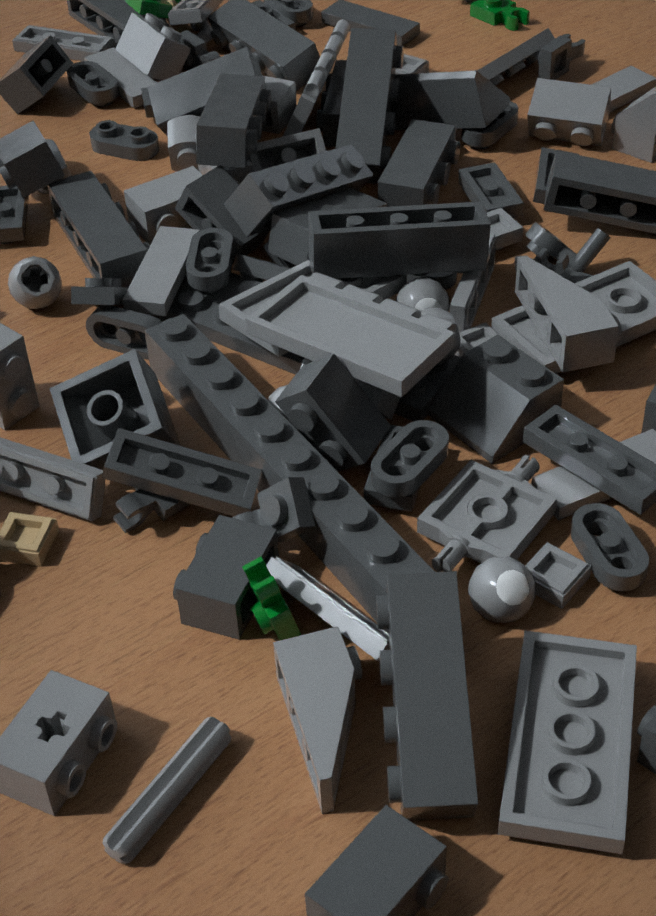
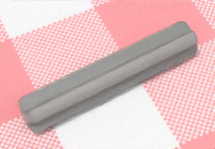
(166, 791)

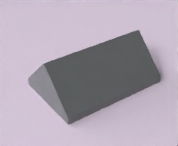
(448, 98)

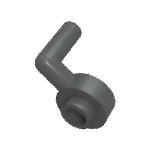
(542, 238)

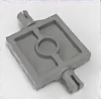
(486, 514)

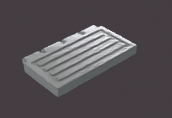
(317, 78)
(371, 337)

